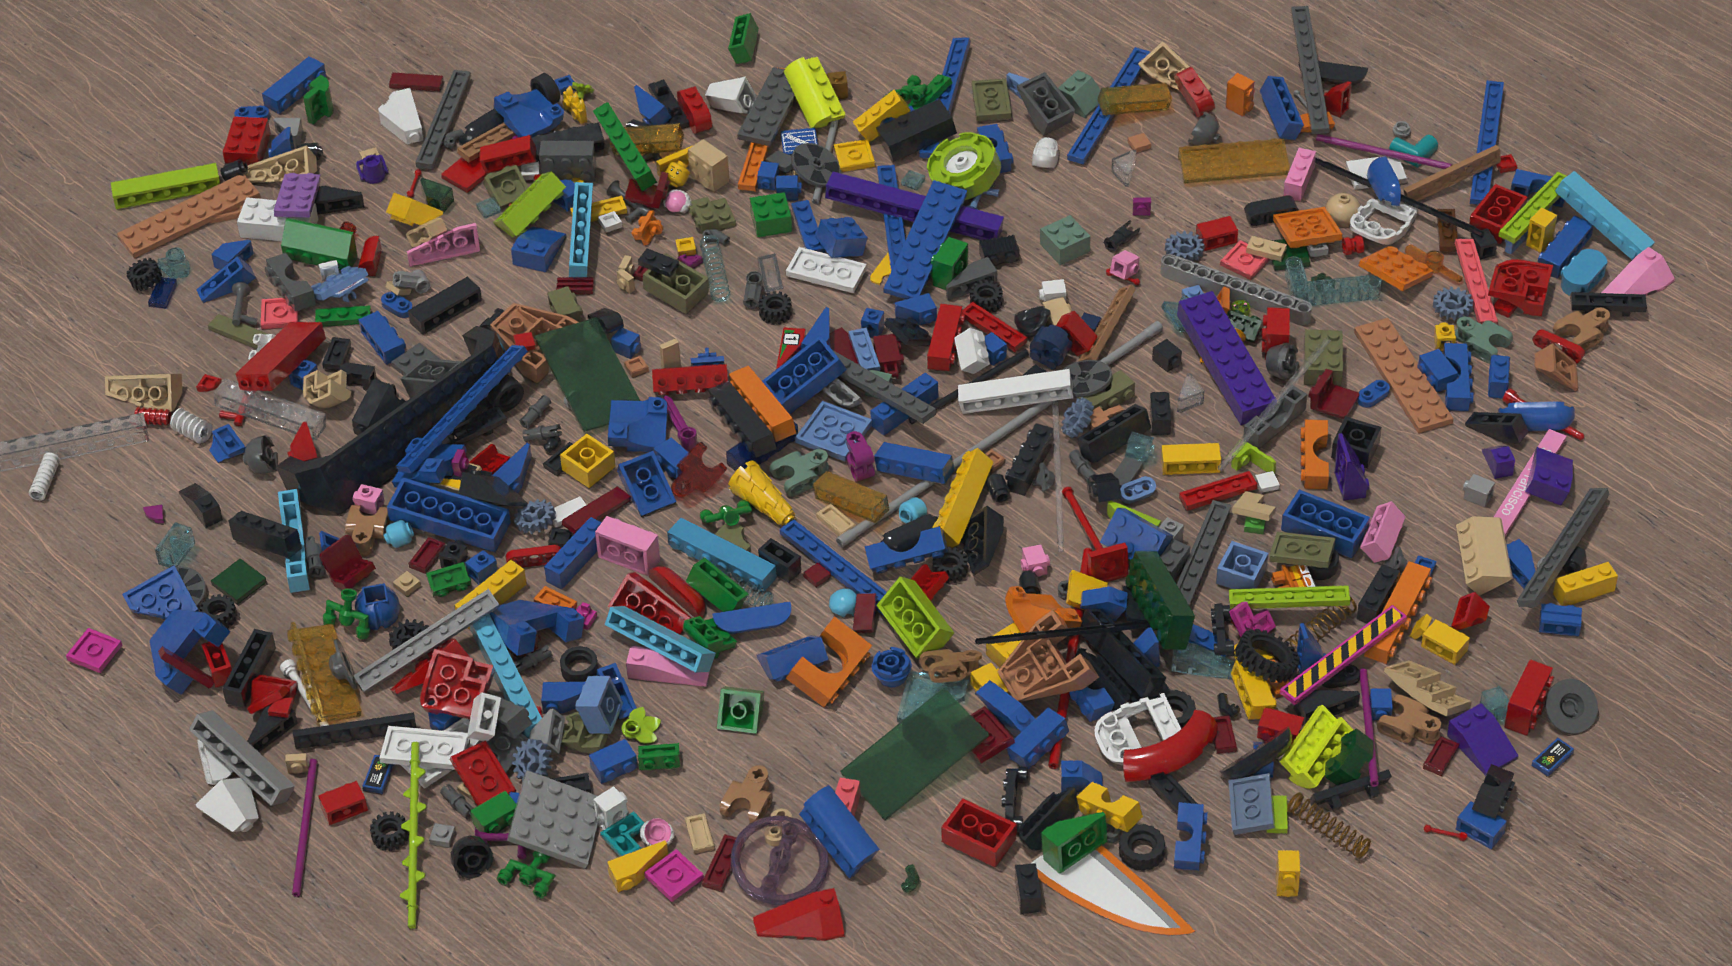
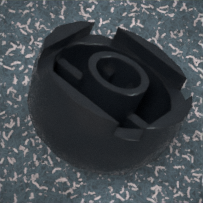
(471, 856)

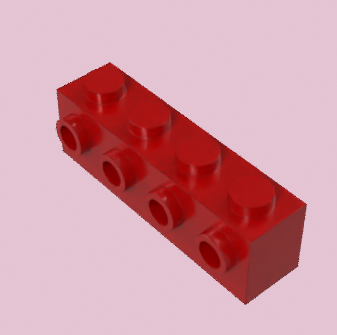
(942, 344)
(687, 378)

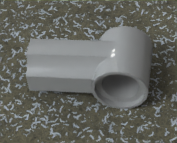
(414, 280)

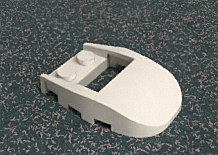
(1373, 230)
(1116, 734)

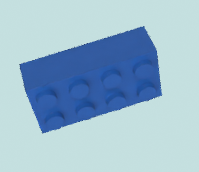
(804, 375)
(1320, 517)

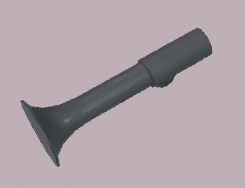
(640, 209)
(241, 290)

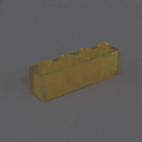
(1134, 99)
(655, 138)
(851, 497)

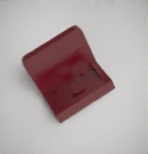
(651, 196)
(1331, 398)
(345, 563)

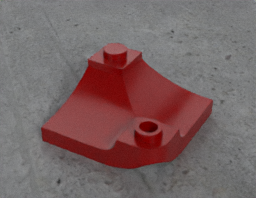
(1522, 284)
(454, 683)

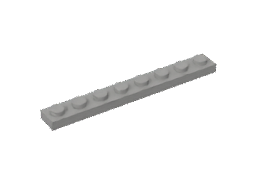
(426, 641)

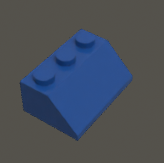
(781, 660)

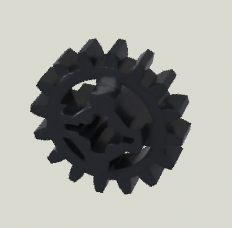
(405, 632)

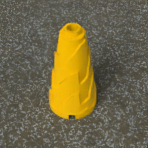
(757, 489)

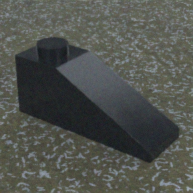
(337, 199)
(1500, 426)
(202, 504)
(1333, 700)
(270, 729)

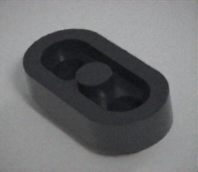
(1345, 677)

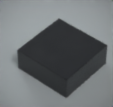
(559, 537)

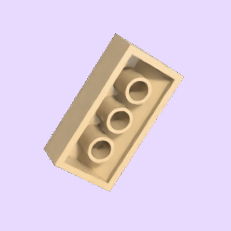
(1484, 553)

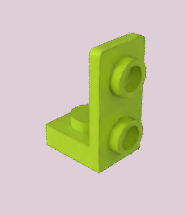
(1253, 454)

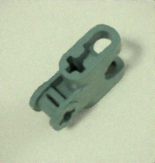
(1482, 337)
(802, 469)

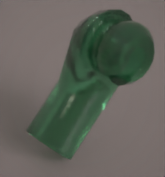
(912, 880)

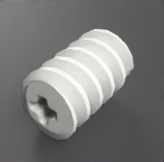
(191, 426)

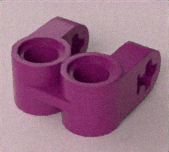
(860, 458)

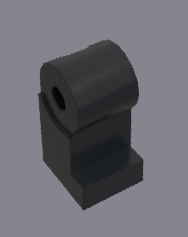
(359, 374)

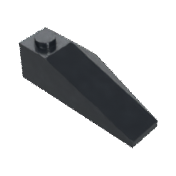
(982, 538)

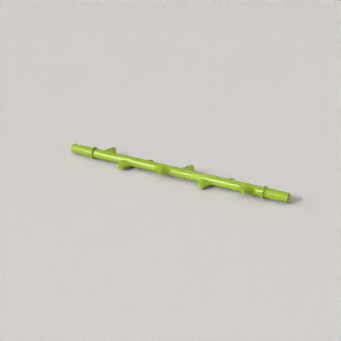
(414, 840)

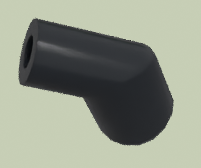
(552, 444)
(1225, 708)

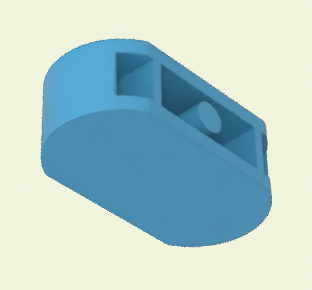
(1583, 272)

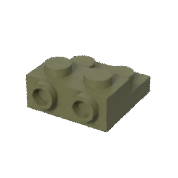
(505, 185)
(711, 214)

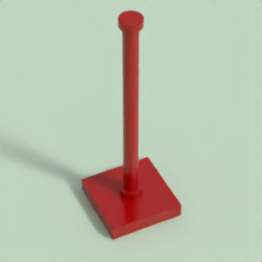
(1103, 563)

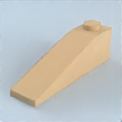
(274, 168)
(147, 391)

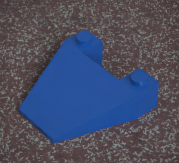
(522, 619)
(179, 635)

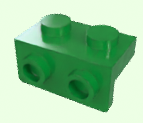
(448, 579)
(659, 756)

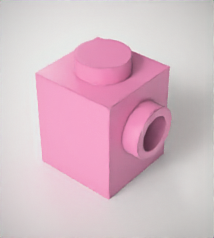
(1125, 264)
(369, 499)
(1035, 560)

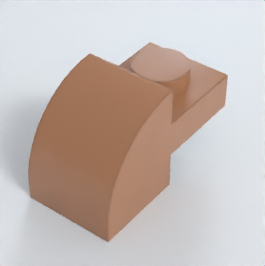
(1100, 416)

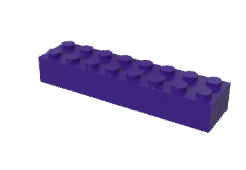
(1225, 356)

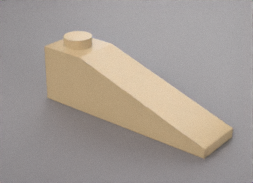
(1164, 64)

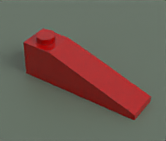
(650, 602)
(417, 677)
(809, 916)

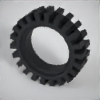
(1261, 666)

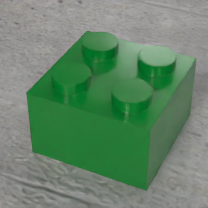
(770, 214)
(949, 262)

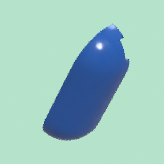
(1384, 181)
(1542, 415)
(753, 618)

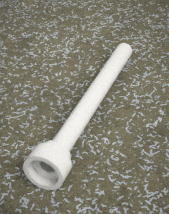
(290, 670)

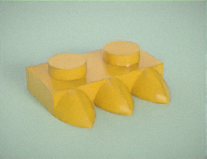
(574, 105)

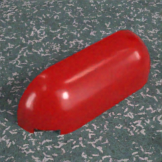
(678, 590)

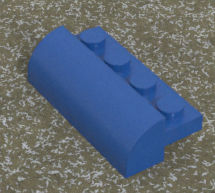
(838, 831)

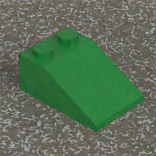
(1073, 839)

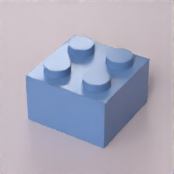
(1242, 567)
(599, 704)

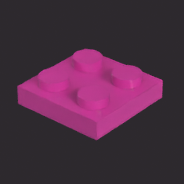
(94, 650)
(674, 875)

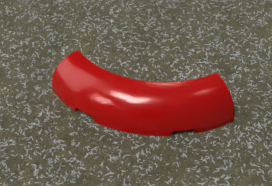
(1172, 752)

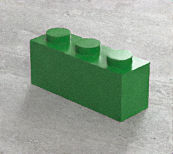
(743, 38)
(716, 586)

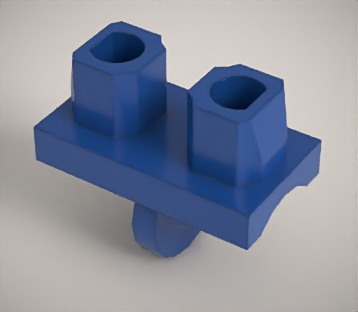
(707, 359)

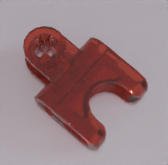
(695, 473)

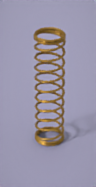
(1344, 607)
(1360, 844)

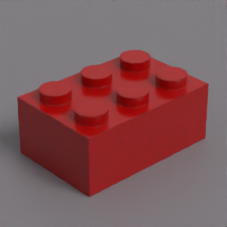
(247, 140)
(1497, 210)
(1529, 698)
(979, 832)

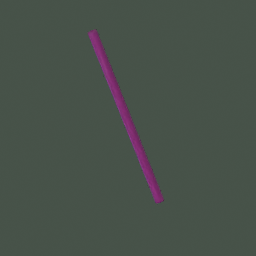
(1381, 151)
(1368, 725)
(304, 828)

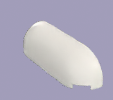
(212, 765)

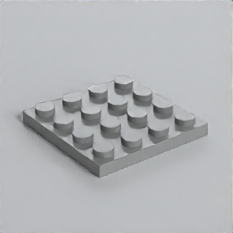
(554, 819)

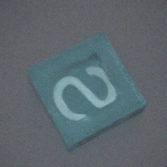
(913, 180)
(488, 207)

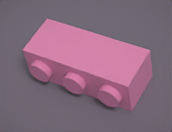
(1299, 174)
(1383, 532)

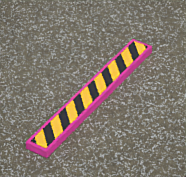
(1343, 655)

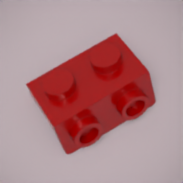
(490, 459)
(930, 581)

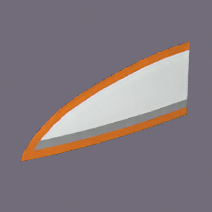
(1114, 892)

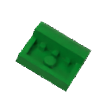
(318, 100)
(708, 635)

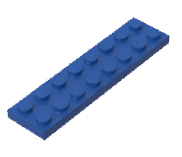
(924, 240)

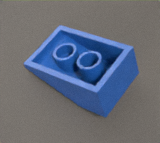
(537, 248)
(646, 483)

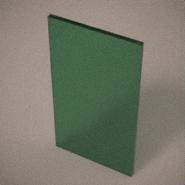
(586, 371)
(915, 753)

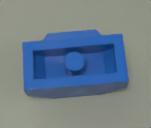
(226, 443)

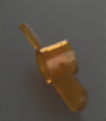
(1433, 260)

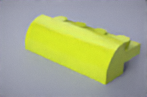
(813, 92)
(1313, 747)

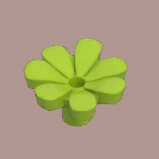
(581, 89)

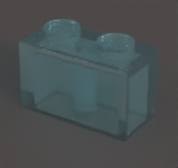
(175, 545)

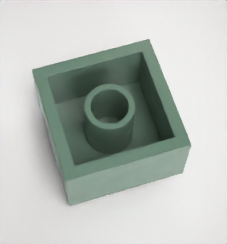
(1065, 240)

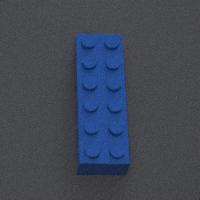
(449, 514)

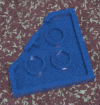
(160, 595)

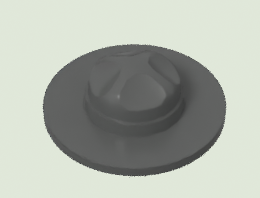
(340, 665)
(1571, 706)

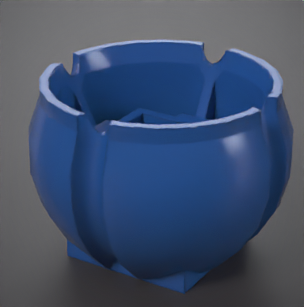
(381, 612)

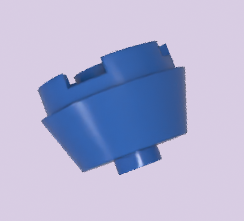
(891, 667)

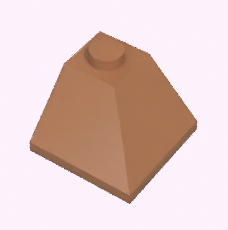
(1557, 366)

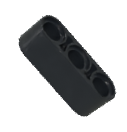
(1262, 211)
(608, 319)

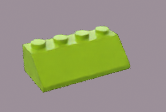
(530, 204)
(914, 617)

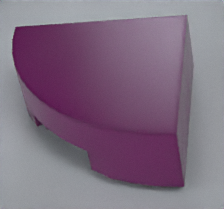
(691, 261)
(154, 513)

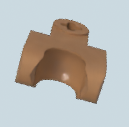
(1586, 328)
(366, 529)
(950, 664)
(1411, 723)
(750, 795)

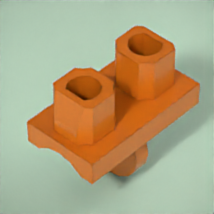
(648, 228)

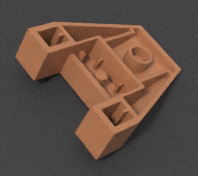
(524, 319)
(1040, 670)

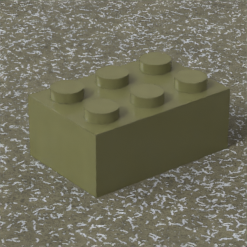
(680, 290)
(1329, 359)

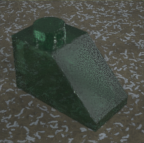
(437, 194)

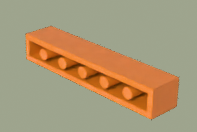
(763, 402)
(1405, 597)

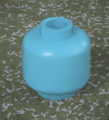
(912, 509)
(399, 533)

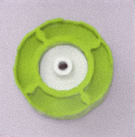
(965, 163)

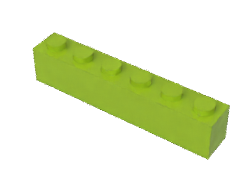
(164, 186)

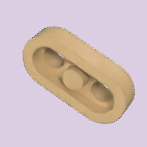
(774, 839)

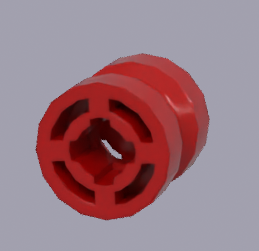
(1352, 245)

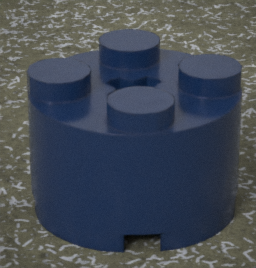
(1050, 346)

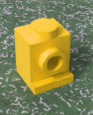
(1444, 332)

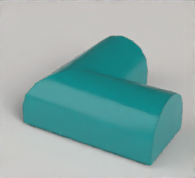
(1423, 148)
(621, 834)

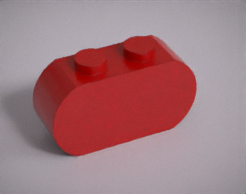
(1194, 91)
(694, 109)

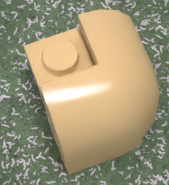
(325, 390)

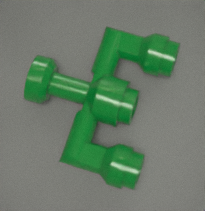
(912, 90)
(726, 513)
(347, 614)
(529, 874)

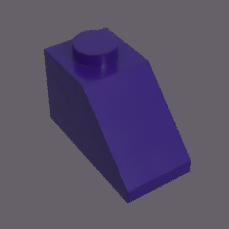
(1500, 461)

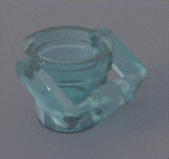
(175, 263)

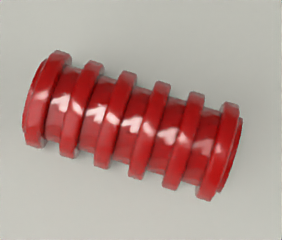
(155, 416)

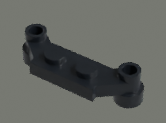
(1219, 615)
(1010, 785)

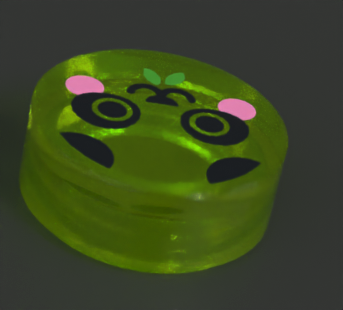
(1242, 306)

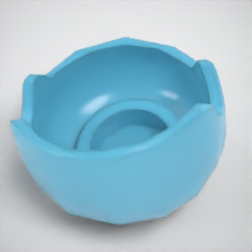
(843, 602)

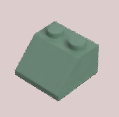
(1081, 93)

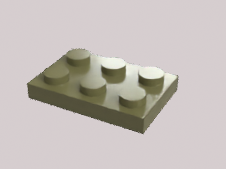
(991, 99)
(1302, 549)

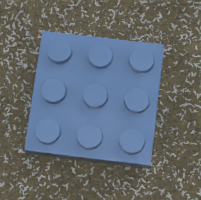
(829, 428)

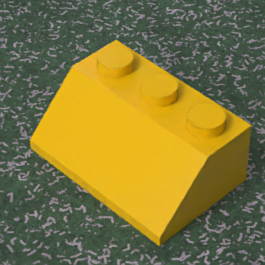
(411, 211)

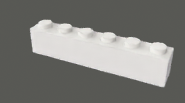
(1015, 391)

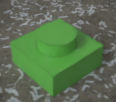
(1254, 525)

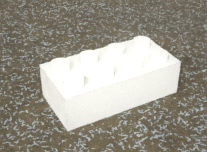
(258, 220)

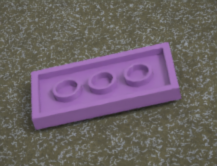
(297, 195)

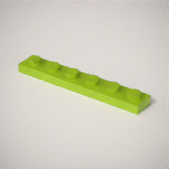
(1542, 199)
(1291, 597)

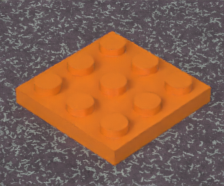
(1307, 227)
(1396, 268)

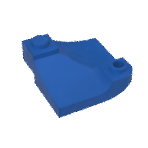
(528, 113)
(638, 424)
(433, 468)

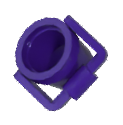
(373, 169)

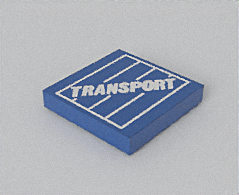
(793, 138)

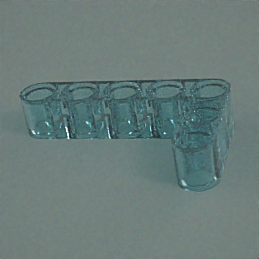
(1329, 290)

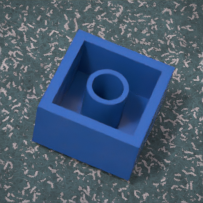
(841, 237)

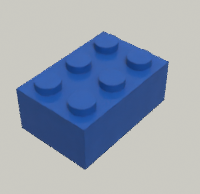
(1136, 533)

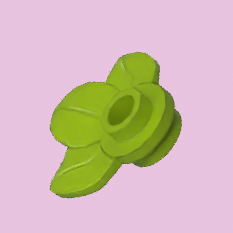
(643, 726)

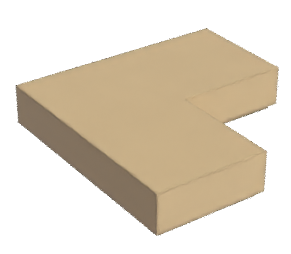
(1250, 506)

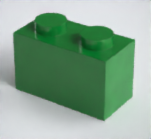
(494, 813)

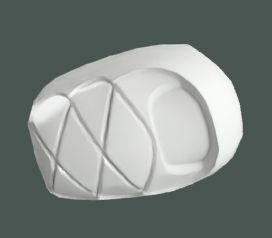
(1045, 153)

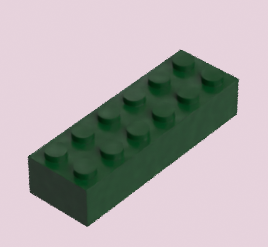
(1160, 600)

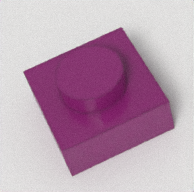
(1141, 206)
(460, 462)

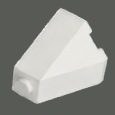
(731, 95)
(401, 117)
(230, 804)

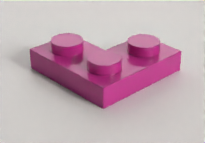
(1244, 619)

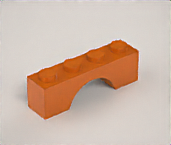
(1315, 470)

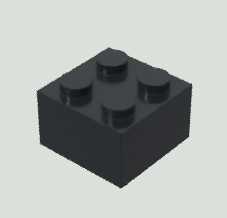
(1361, 436)

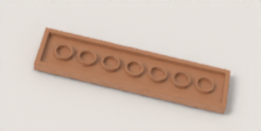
(187, 215)
(1401, 372)

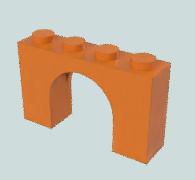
(824, 686)

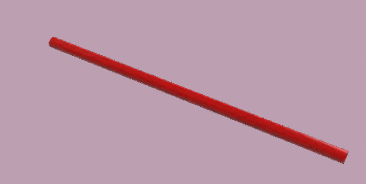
(1071, 653)

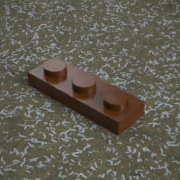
(1447, 232)

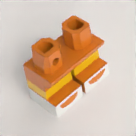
(1293, 577)

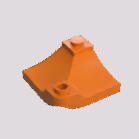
(1029, 608)

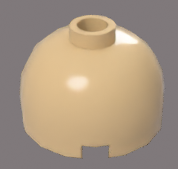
(1341, 208)

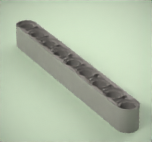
(1257, 296)

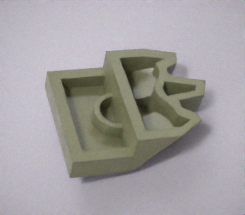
(578, 738)

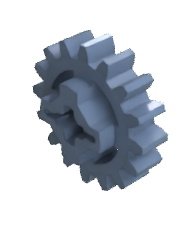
(1184, 246)
(1451, 303)
(1077, 417)
(535, 516)
(532, 757)

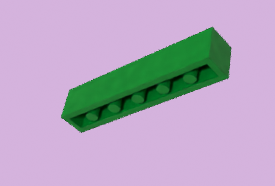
(625, 146)

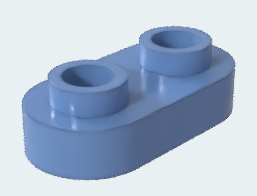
(1135, 489)

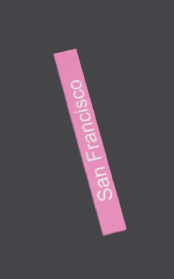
(1517, 497)

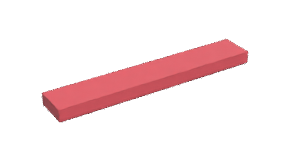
(1475, 280)

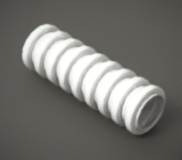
(44, 476)

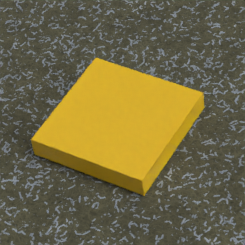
(854, 155)
(1077, 584)

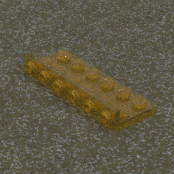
(1233, 160)
(329, 697)

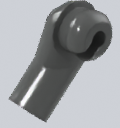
(451, 138)
(721, 236)

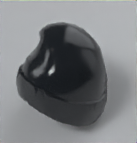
(1031, 320)

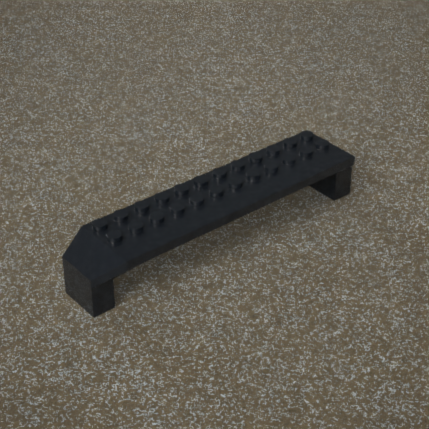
(375, 452)

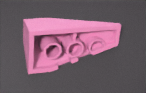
(453, 243)
(1642, 275)
(651, 666)

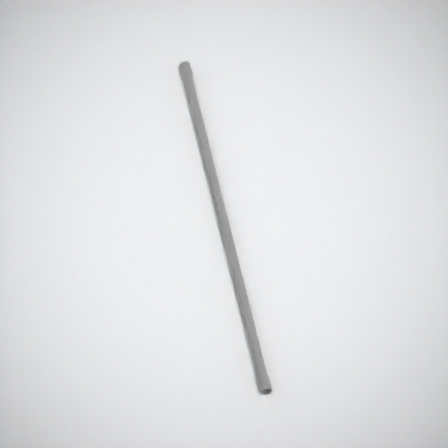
(851, 534)

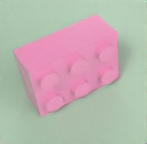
(627, 545)

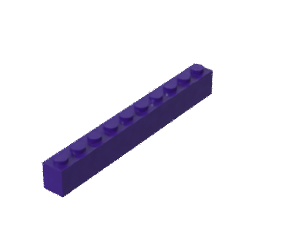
(907, 205)

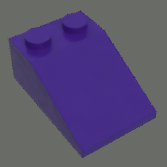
(1349, 471)
(1550, 476)
(1481, 738)

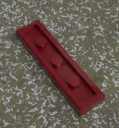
(597, 509)

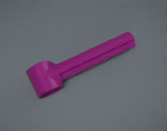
(686, 435)

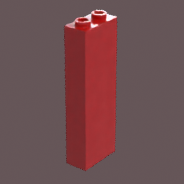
(280, 356)

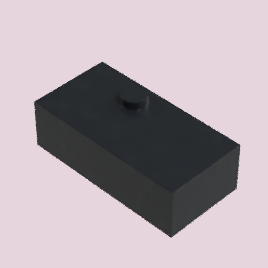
(916, 130)

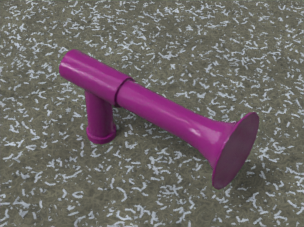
(500, 837)

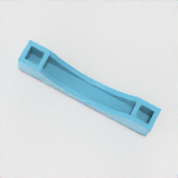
(295, 565)

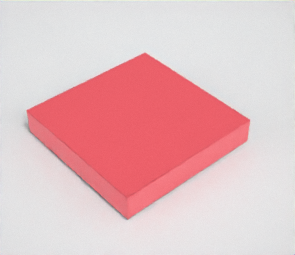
(1242, 262)
(277, 313)

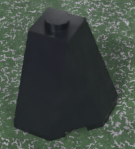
(375, 405)

